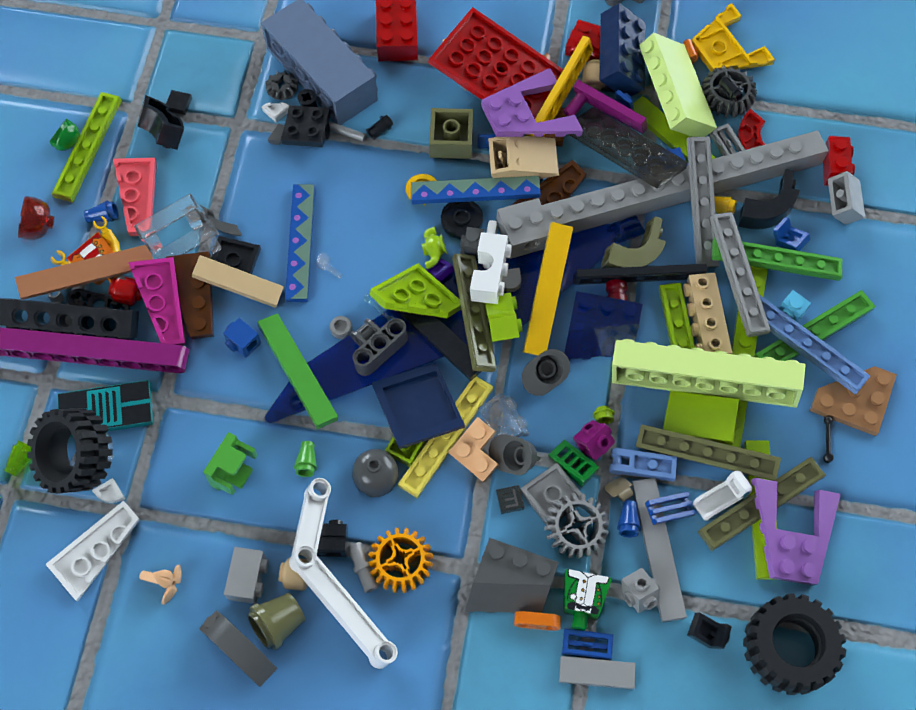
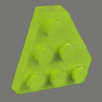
(416, 293)

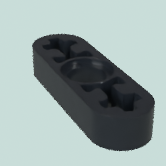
(91, 298)

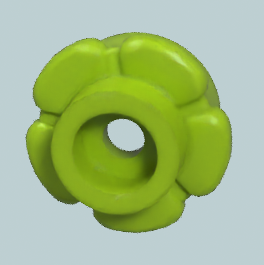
(604, 415)

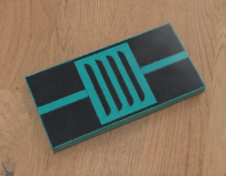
(118, 405)

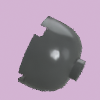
(375, 472)

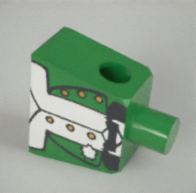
(584, 596)

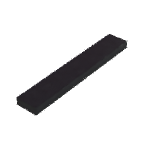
(638, 274)
(443, 340)

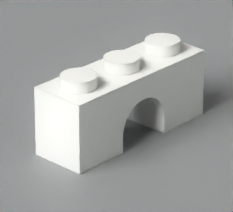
(488, 284)

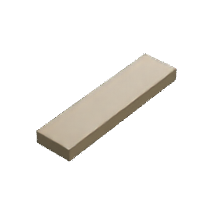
(237, 281)

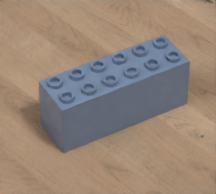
(320, 60)

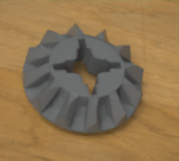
(286, 91)

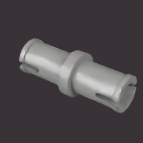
(362, 567)

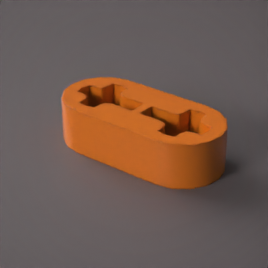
(536, 620)

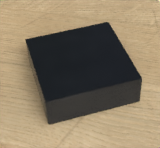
(178, 102)

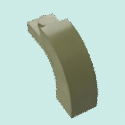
(650, 248)

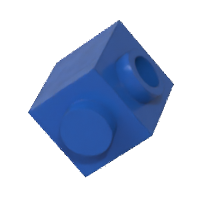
(241, 337)

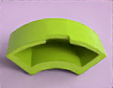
(503, 319)

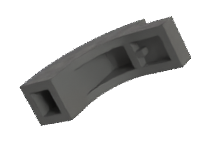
(238, 648)

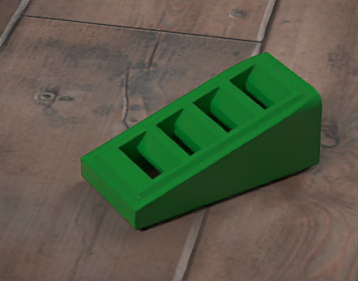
(580, 479)

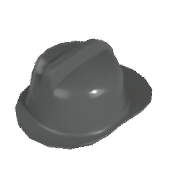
(545, 372)
(513, 454)

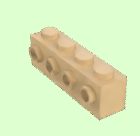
(707, 313)

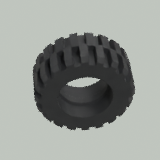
(820, 627)

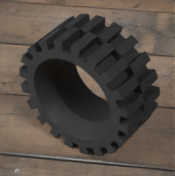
(51, 456)

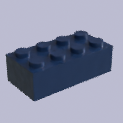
(620, 55)

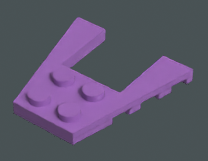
(512, 117)
(793, 554)

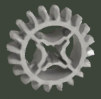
(595, 518)

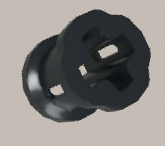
(307, 98)

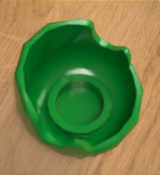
(65, 136)

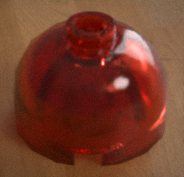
(34, 219)

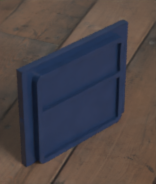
(417, 405)

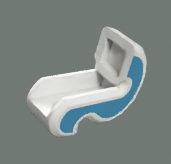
(723, 496)

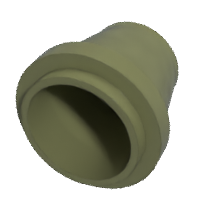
(275, 620)

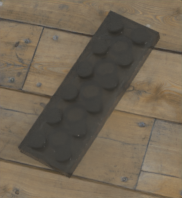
(628, 148)

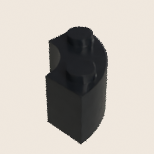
(161, 123)

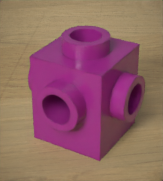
(594, 439)

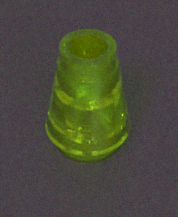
(18, 458)

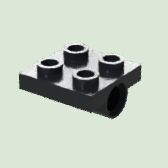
(306, 126)

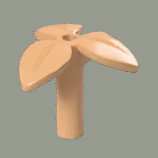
(164, 579)

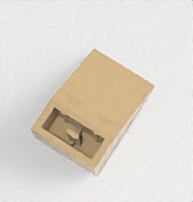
(523, 157)

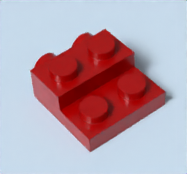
(584, 29)

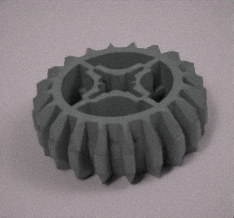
(717, 97)

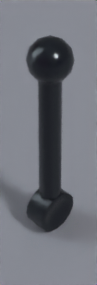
(828, 457)

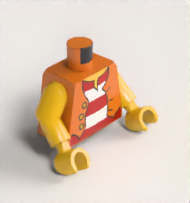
(95, 246)

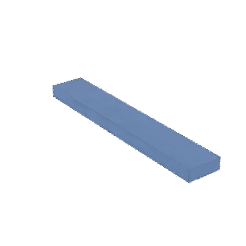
(814, 349)

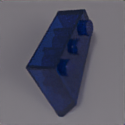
(598, 324)

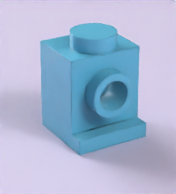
(795, 306)

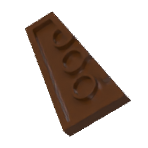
(560, 186)

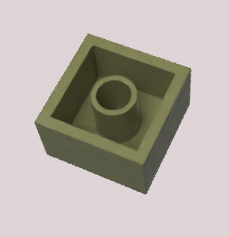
(451, 133)

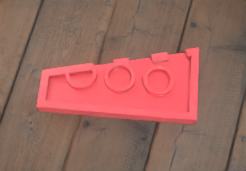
(137, 189)

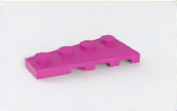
(160, 294)

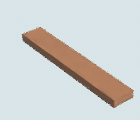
(80, 272)

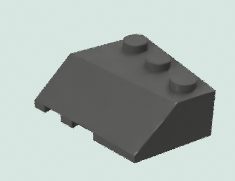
(510, 580)

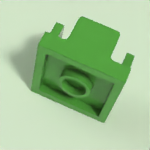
(227, 465)

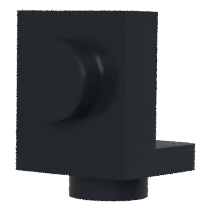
(709, 632)

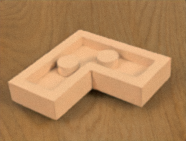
(469, 450)

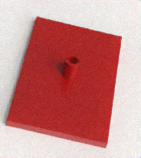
(490, 59)

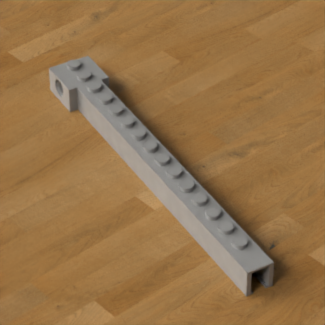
(529, 221)

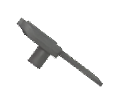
(228, 228)

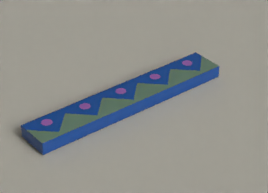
(475, 190)
(300, 243)

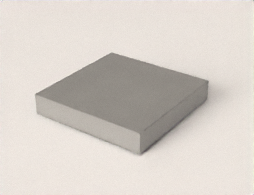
(547, 488)

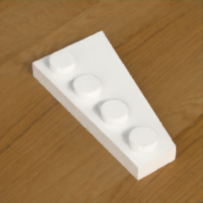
(89, 553)

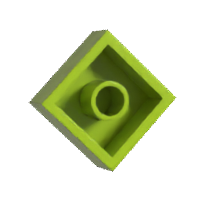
(405, 455)

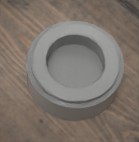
(341, 327)

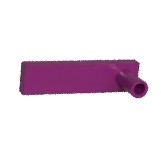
(589, 95)

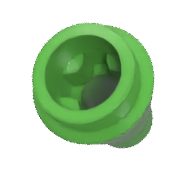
(306, 461)

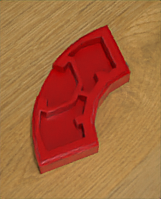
(750, 130)

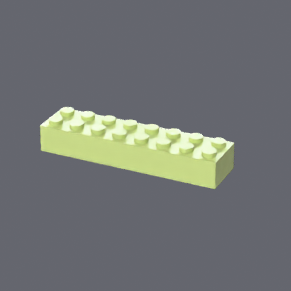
(708, 372)

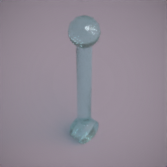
(368, 299)

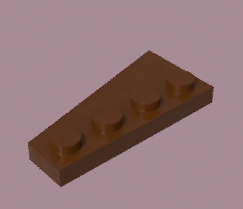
(194, 296)

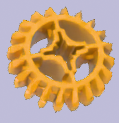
(409, 554)

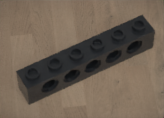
(125, 320)

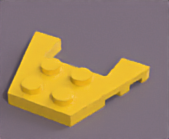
(720, 48)

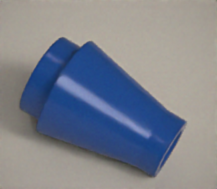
(106, 209)
(629, 520)

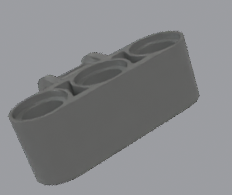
(370, 336)

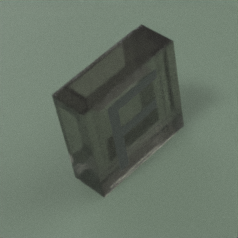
(510, 499)

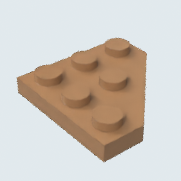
(861, 410)

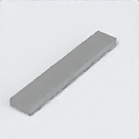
(702, 198)
(739, 274)
(659, 553)

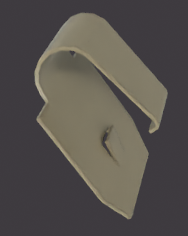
(619, 488)

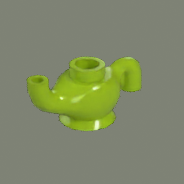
(433, 246)

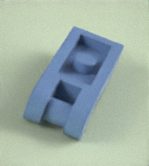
(643, 464)

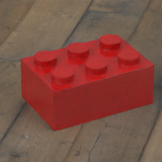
(396, 30)

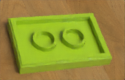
(702, 416)

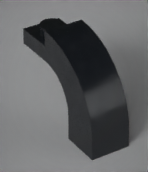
(766, 214)

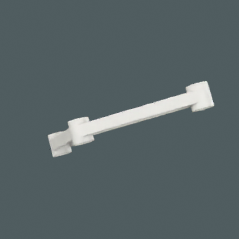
(327, 586)

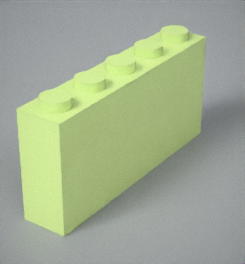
(677, 86)

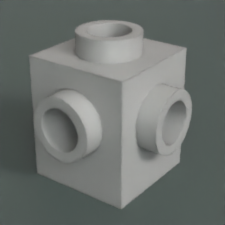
(640, 590)

